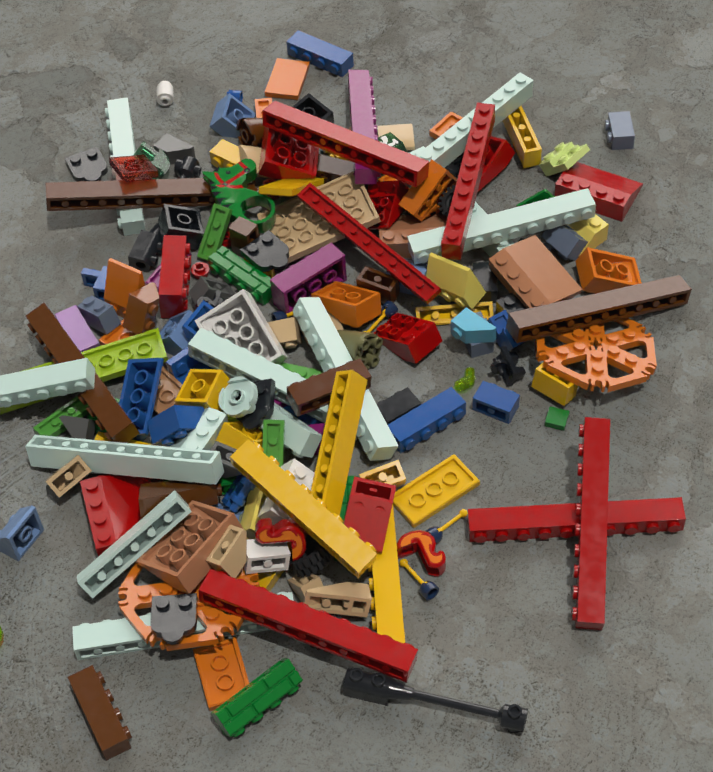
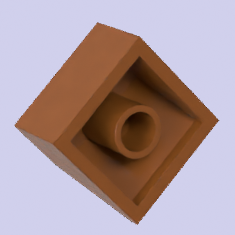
(142, 309)

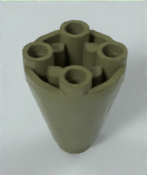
(362, 346)

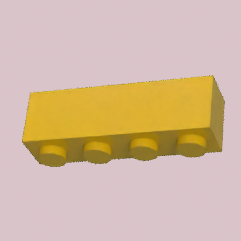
(523, 138)

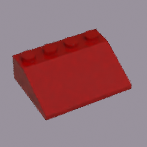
(287, 157)
(609, 191)
(111, 507)

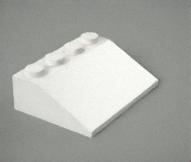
(244, 326)

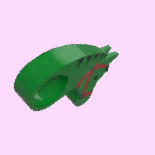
(231, 191)

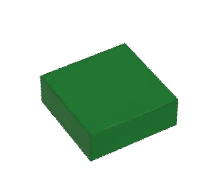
(557, 418)

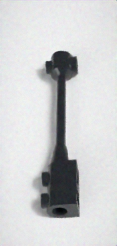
(149, 243)
(381, 688)

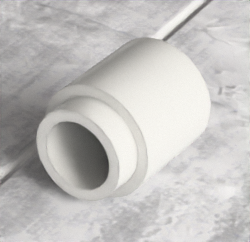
(164, 93)

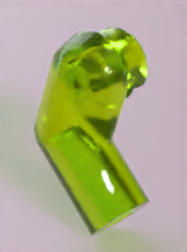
(466, 382)

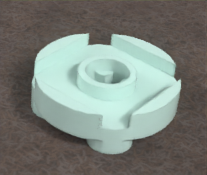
(247, 401)

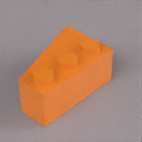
(422, 199)

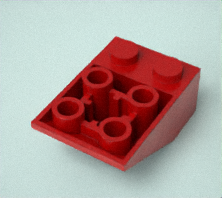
(385, 198)
(409, 336)
(370, 510)

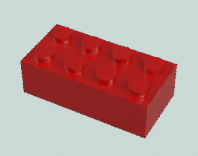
(174, 275)

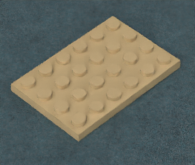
(308, 232)

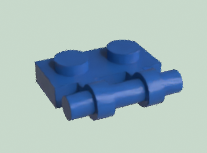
(237, 493)

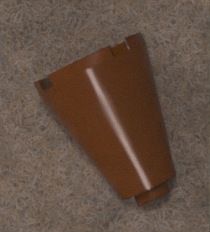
(250, 131)

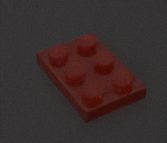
(133, 167)

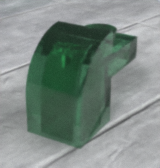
(158, 159)

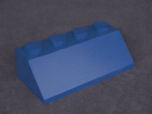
(140, 392)

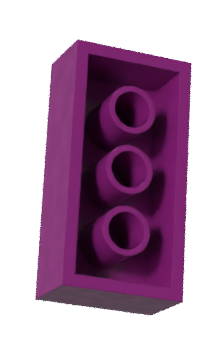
(308, 276)

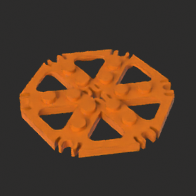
(609, 351)
(212, 619)

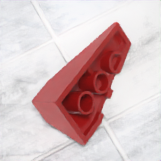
(497, 159)

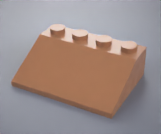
(408, 225)
(533, 273)
(183, 551)

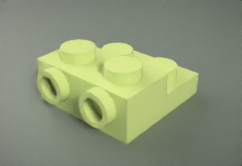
(562, 158)

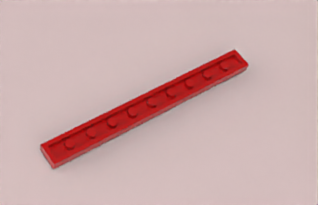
(369, 243)

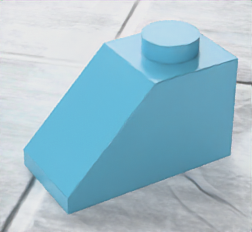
(472, 328)

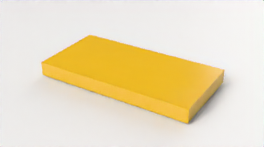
(288, 187)
(434, 490)

